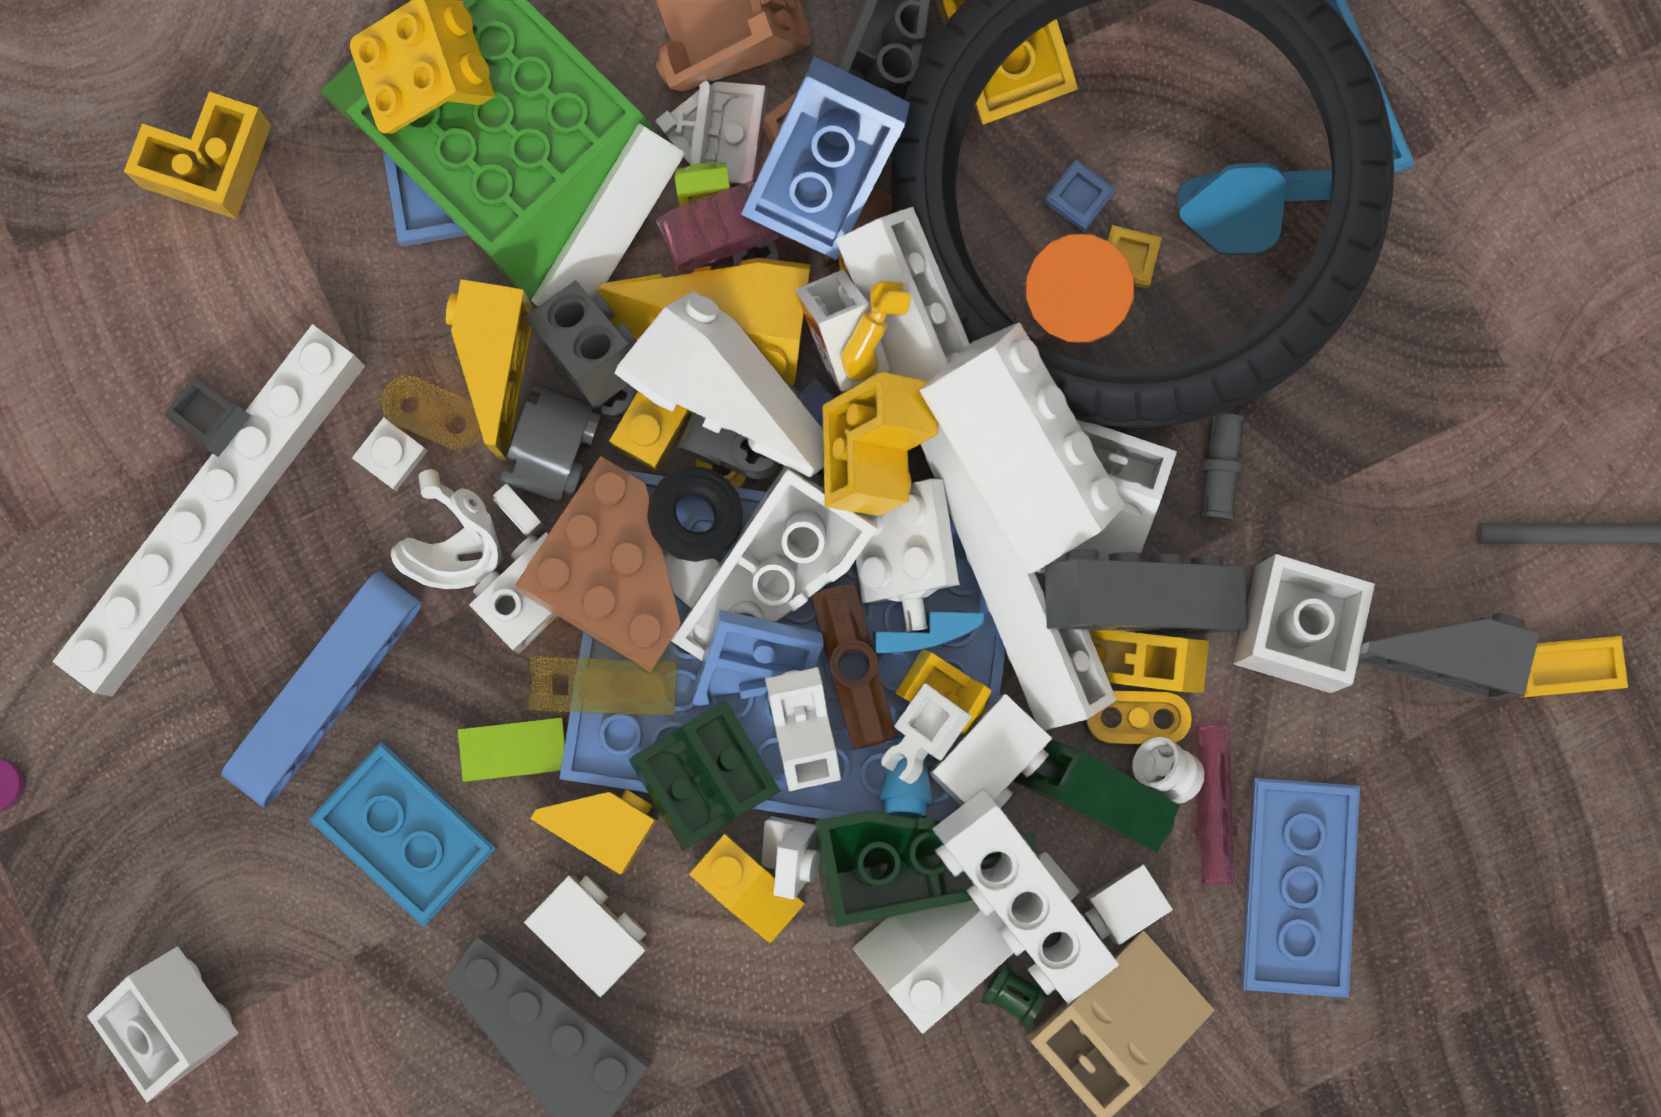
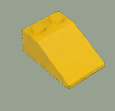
(1028, 77)
(493, 354)

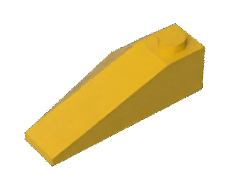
(754, 294)

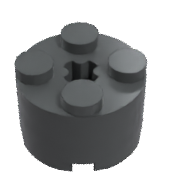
(548, 443)

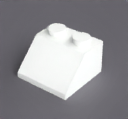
(162, 1023)

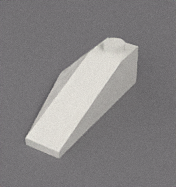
(714, 369)
(778, 558)

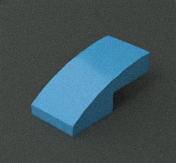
(941, 629)

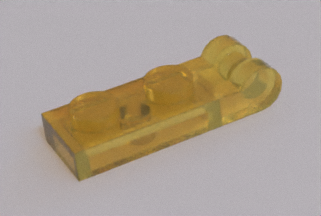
(602, 686)

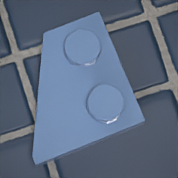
(748, 651)

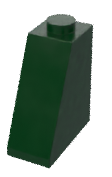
(1102, 795)

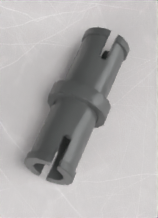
(1222, 466)

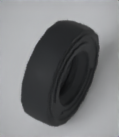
(710, 487)

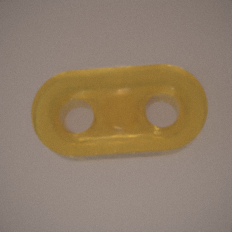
(433, 412)

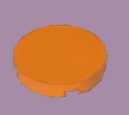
(1080, 288)

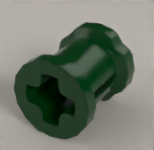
(1014, 995)

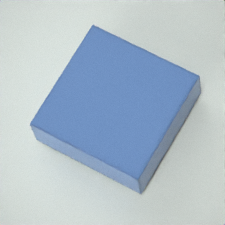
(1079, 195)

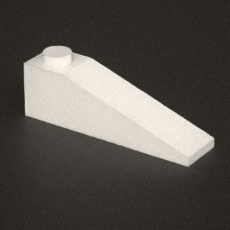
(941, 953)

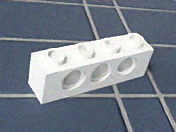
(1079, 955)

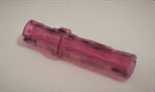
(1215, 795)

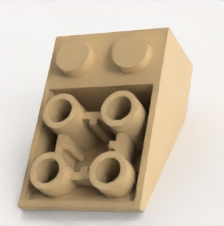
(1122, 1027)

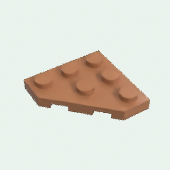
(607, 568)

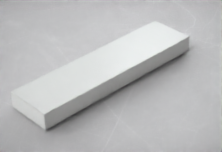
(613, 215)

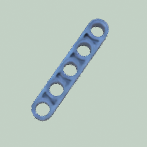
(321, 689)

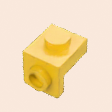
(948, 681)

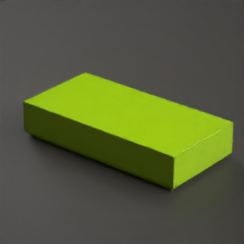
(512, 749)

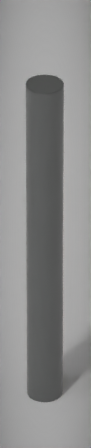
(1569, 533)

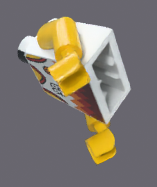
(845, 326)

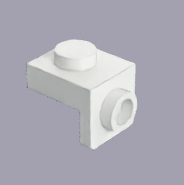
(792, 852)

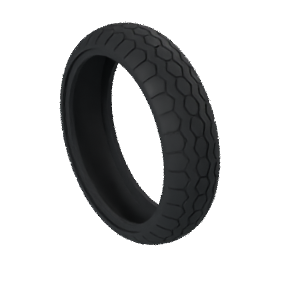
(1362, 165)

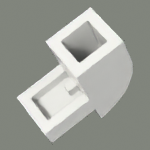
(803, 728)

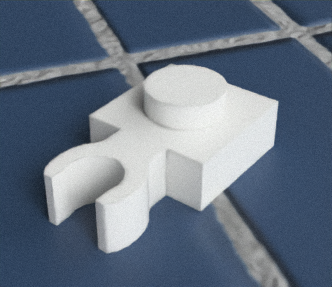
(930, 727)

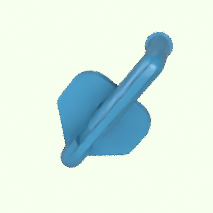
(1245, 203)

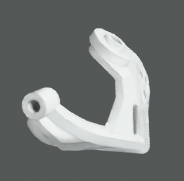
(439, 563)

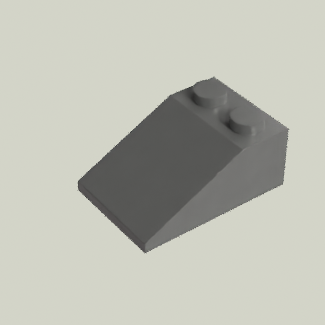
(1474, 657)

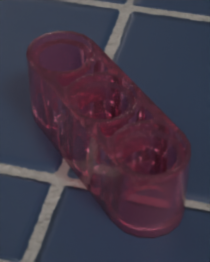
(711, 229)

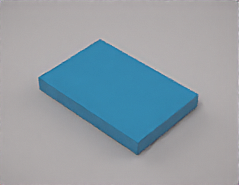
(403, 834)

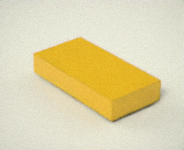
(1577, 667)

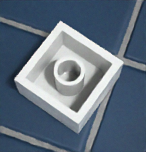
(1304, 624)

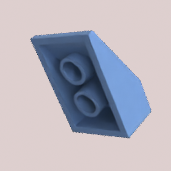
(826, 157)

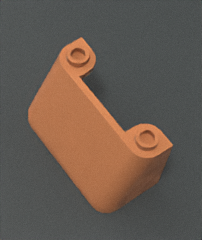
(726, 37)

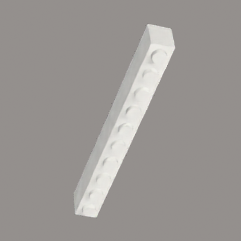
(1054, 666)

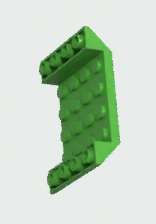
(523, 161)

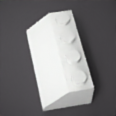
(1022, 447)

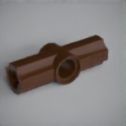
(846, 633)

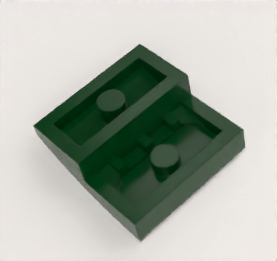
(704, 775)

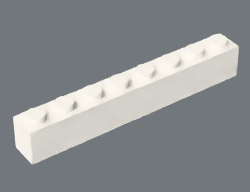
(209, 514)

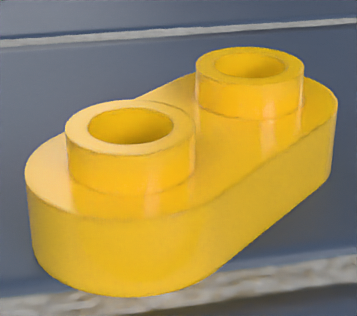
(1136, 719)

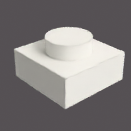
(389, 454)

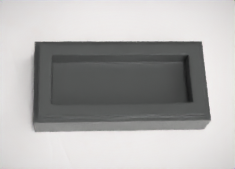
(207, 415)

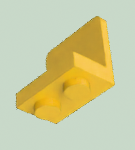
(419, 62)

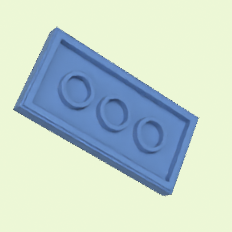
(1300, 887)

